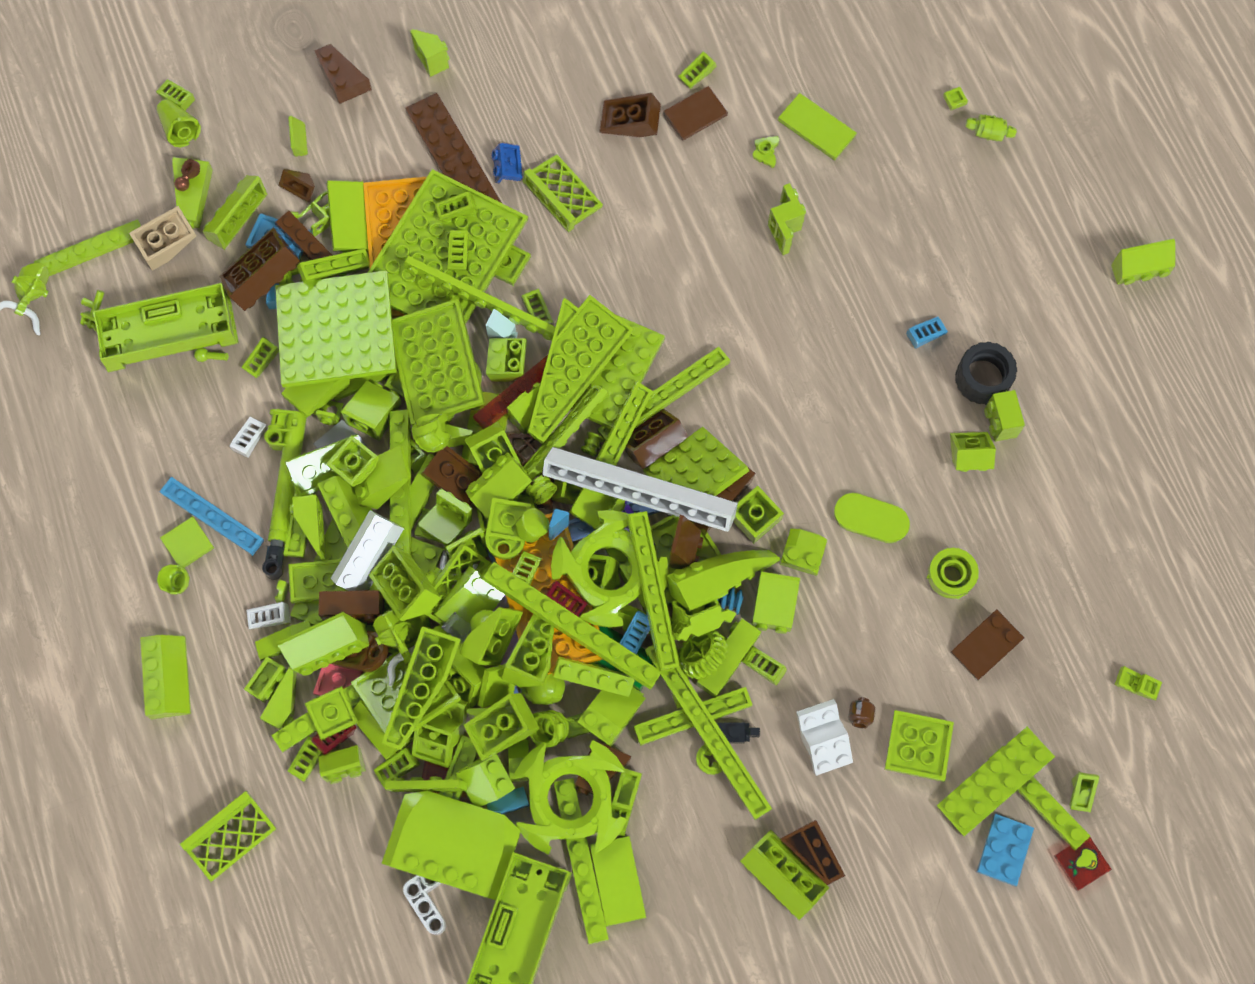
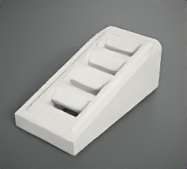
(246, 451)
(281, 615)

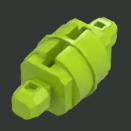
(991, 127)

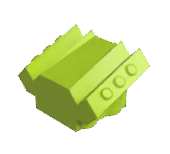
(699, 620)

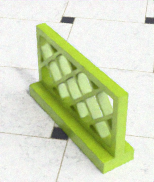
(549, 199)
(443, 577)
(217, 822)

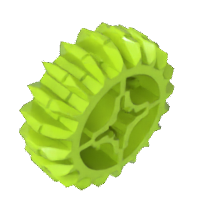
(702, 654)

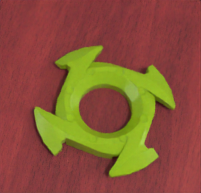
(575, 567)
(549, 825)

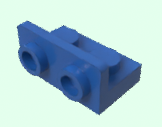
(507, 162)

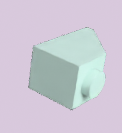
(500, 327)

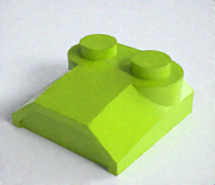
(353, 461)
(803, 551)

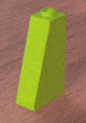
(194, 198)

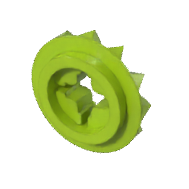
(703, 762)

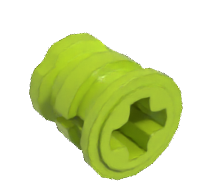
(592, 443)

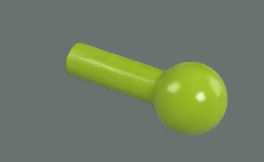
(203, 355)

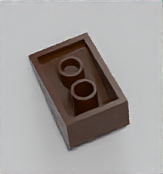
(631, 116)
(685, 544)
(987, 644)

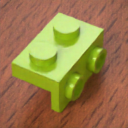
(265, 680)

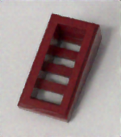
(568, 594)
(345, 734)

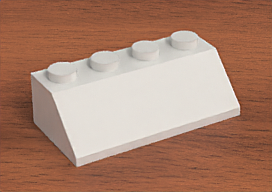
(365, 552)

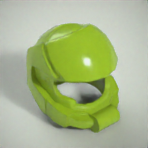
(431, 433)
(547, 693)
(552, 727)

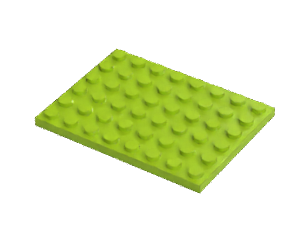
(426, 238)

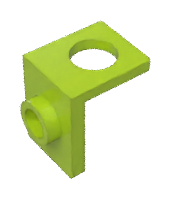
(327, 417)

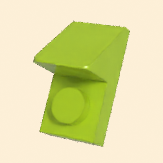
(1083, 791)

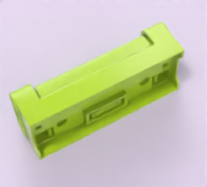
(165, 326)
(520, 923)

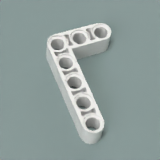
(422, 896)

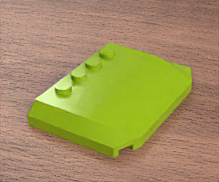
(452, 843)

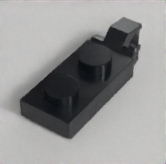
(738, 732)

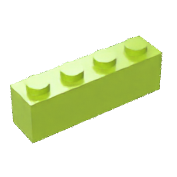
(739, 644)

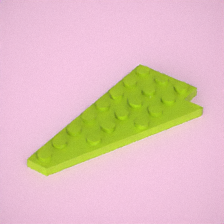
(578, 352)

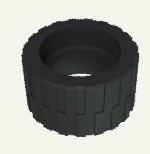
(991, 353)

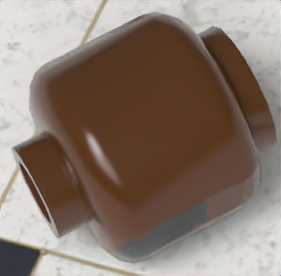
(861, 713)

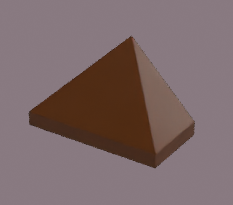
(297, 183)

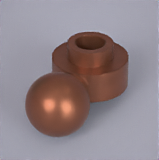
(190, 170)

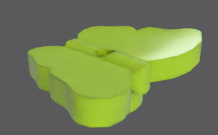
(766, 156)

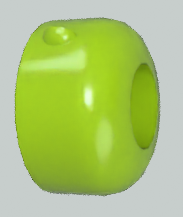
(963, 563)

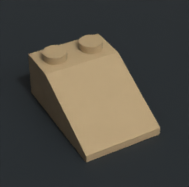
(163, 237)

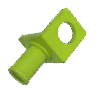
(322, 214)

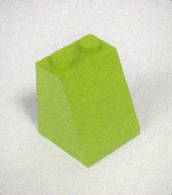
(371, 409)
(775, 602)

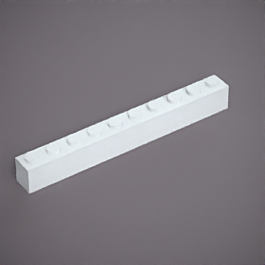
(640, 489)

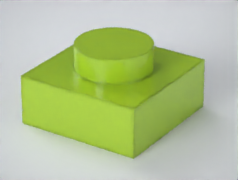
(955, 98)

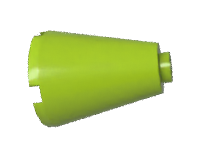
(177, 124)

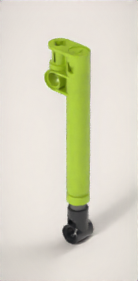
(290, 429)

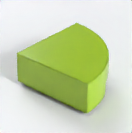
(283, 588)

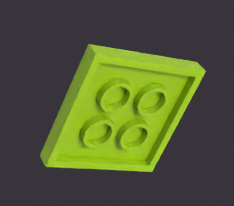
(919, 745)

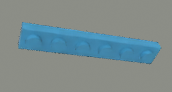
(212, 516)

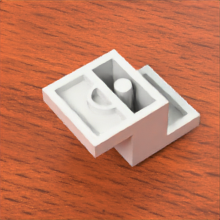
(824, 737)

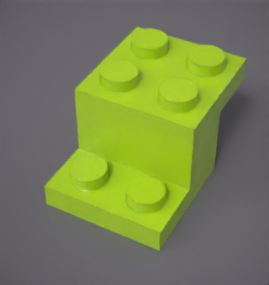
(786, 218)
(438, 736)

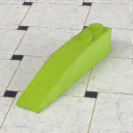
(713, 577)
(422, 682)

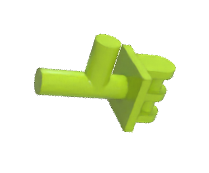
(94, 306)

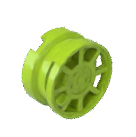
(541, 490)

